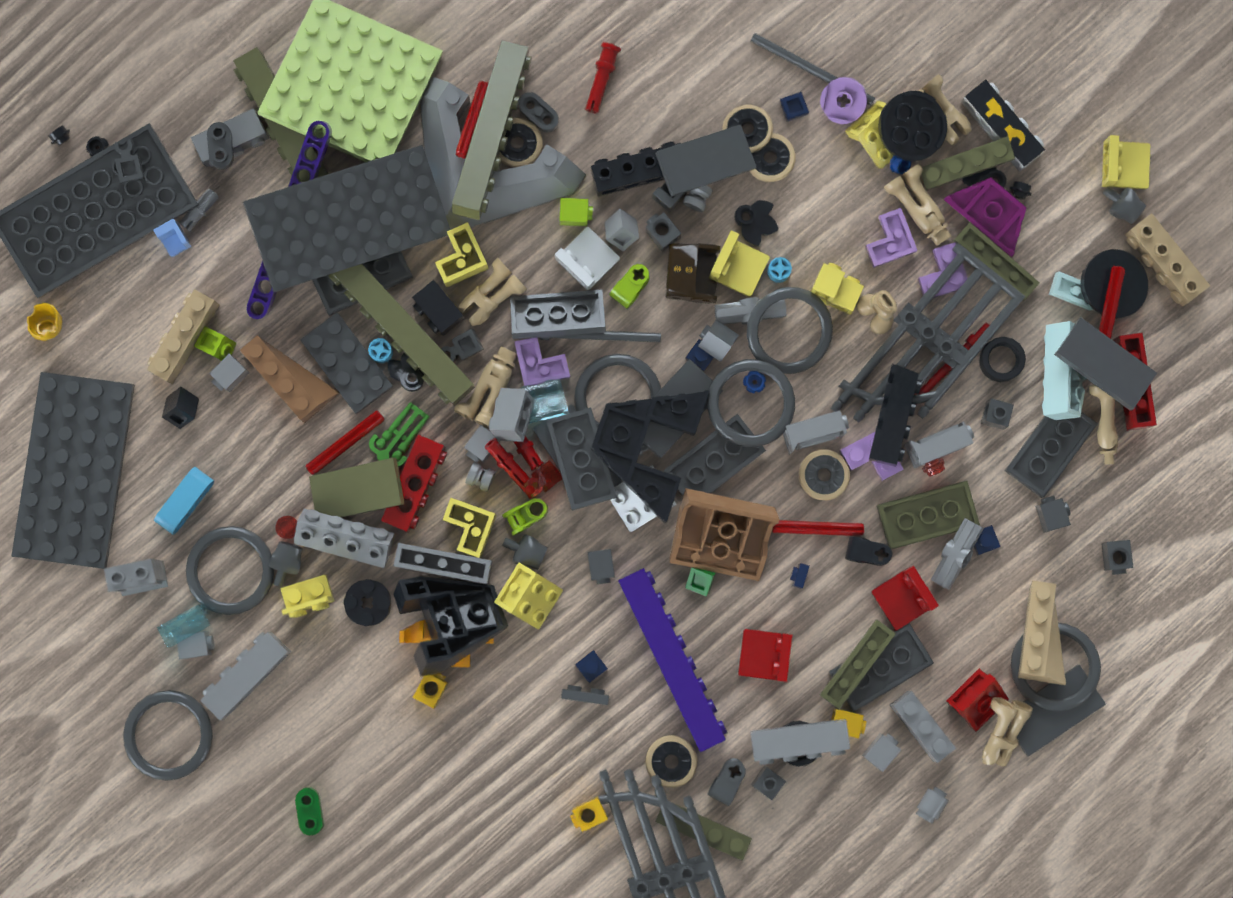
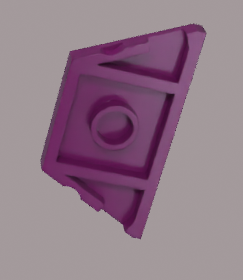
(991, 211)

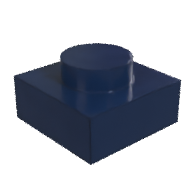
(699, 356)
(987, 541)
(799, 575)
(591, 666)

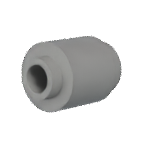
(932, 804)

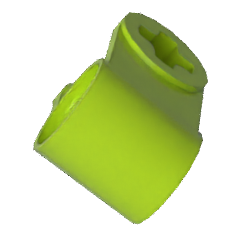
(627, 288)
(524, 516)

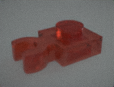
(544, 478)

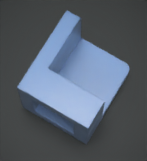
(172, 237)

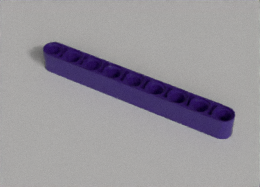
(313, 167)

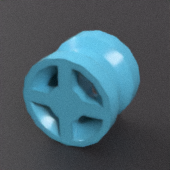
(782, 267)
(376, 349)

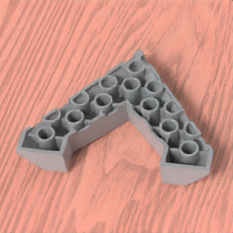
(514, 188)

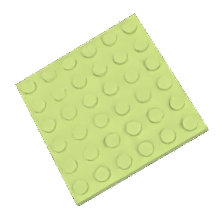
(352, 77)

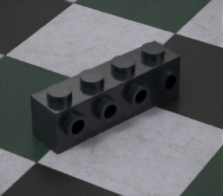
(628, 171)

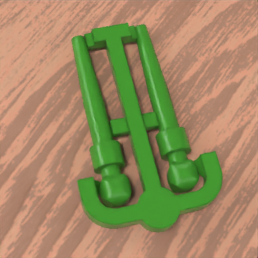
(386, 436)

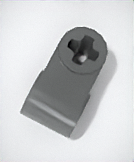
(726, 785)

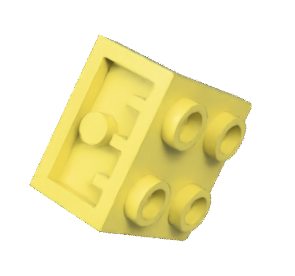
(866, 131)
(1125, 164)
(739, 266)
(307, 595)
(528, 596)

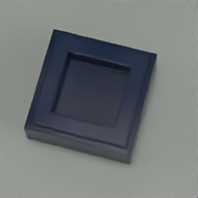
(794, 106)

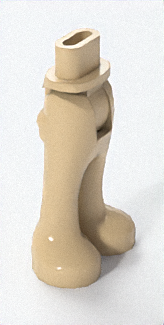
(928, 215)
(883, 305)
(494, 376)
(1106, 433)

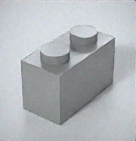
(511, 414)

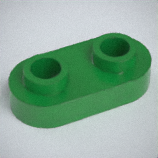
(309, 811)

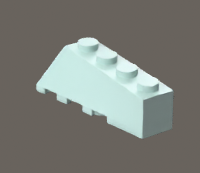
(1061, 383)

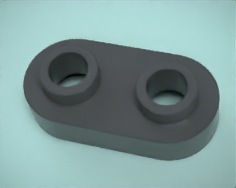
(539, 112)
(220, 144)

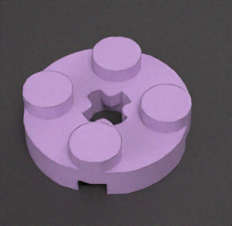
(854, 92)

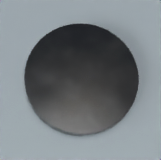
(912, 126)
(1096, 280)

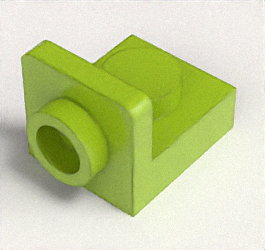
(215, 343)

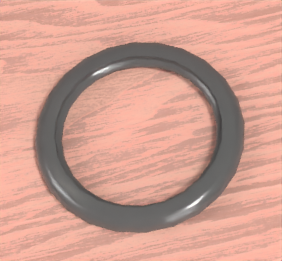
(790, 293)
(612, 360)
(750, 365)
(192, 574)
(1074, 700)
(130, 728)

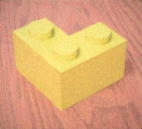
(466, 261)
(836, 289)
(477, 526)

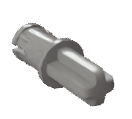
(195, 214)

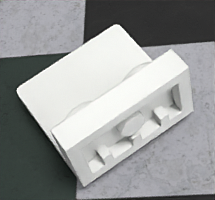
(587, 258)
(631, 508)

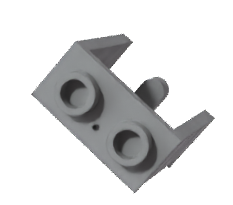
(815, 431)
(939, 444)
(136, 577)

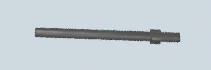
(798, 61)
(613, 335)

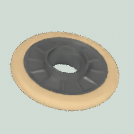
(809, 474)

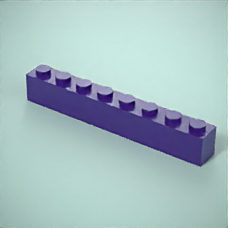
(671, 659)

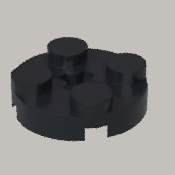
(367, 616)

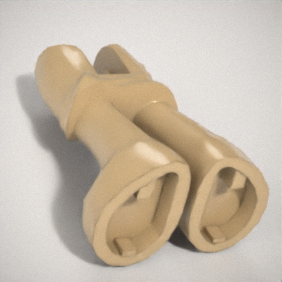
(953, 116)
(479, 294)
(1000, 748)

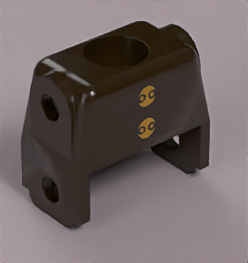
(690, 271)

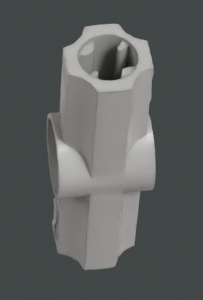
(740, 311)
(957, 554)

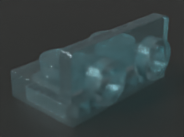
(549, 400)
(184, 625)

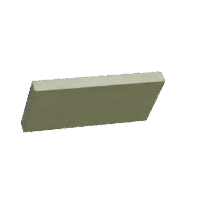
(357, 489)
(927, 514)

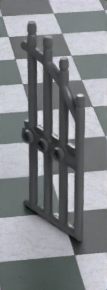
(934, 338)
(668, 877)

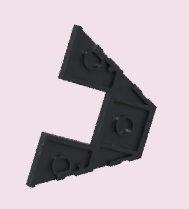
(622, 436)

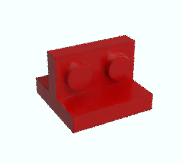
(974, 699)

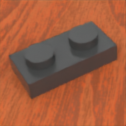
(595, 696)

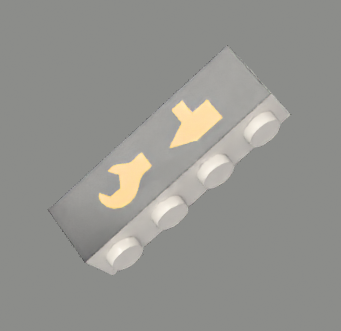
(1000, 121)

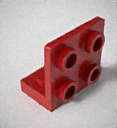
(904, 597)
(765, 655)

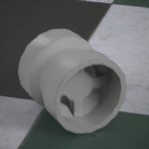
(697, 198)
(475, 475)

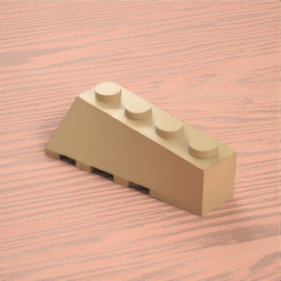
(1041, 644)

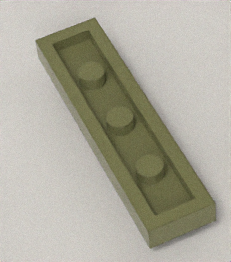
(967, 163)
(996, 259)
(857, 664)
(716, 834)

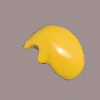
(44, 322)

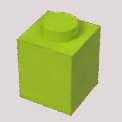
(575, 212)

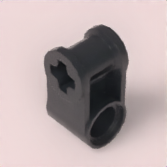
(863, 551)

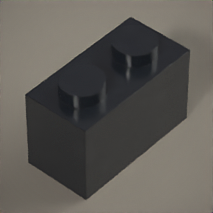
(438, 308)

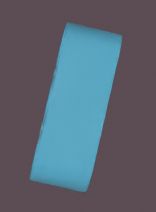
(184, 500)

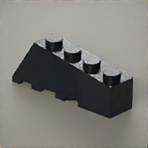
(894, 414)

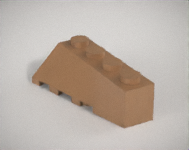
(292, 382)

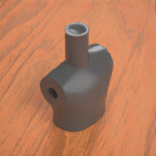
(1125, 205)
(527, 551)
(285, 560)

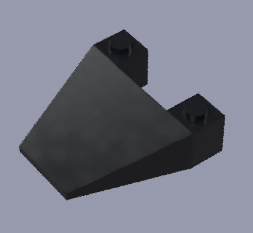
(457, 615)

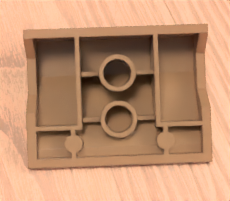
(722, 534)

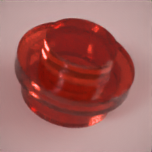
(934, 467)
(286, 527)

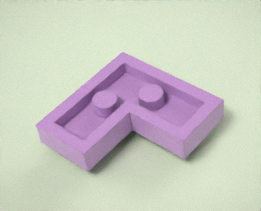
(897, 241)
(943, 257)
(538, 370)
(859, 452)

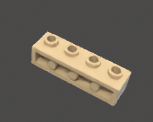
(1166, 260)
(180, 340)

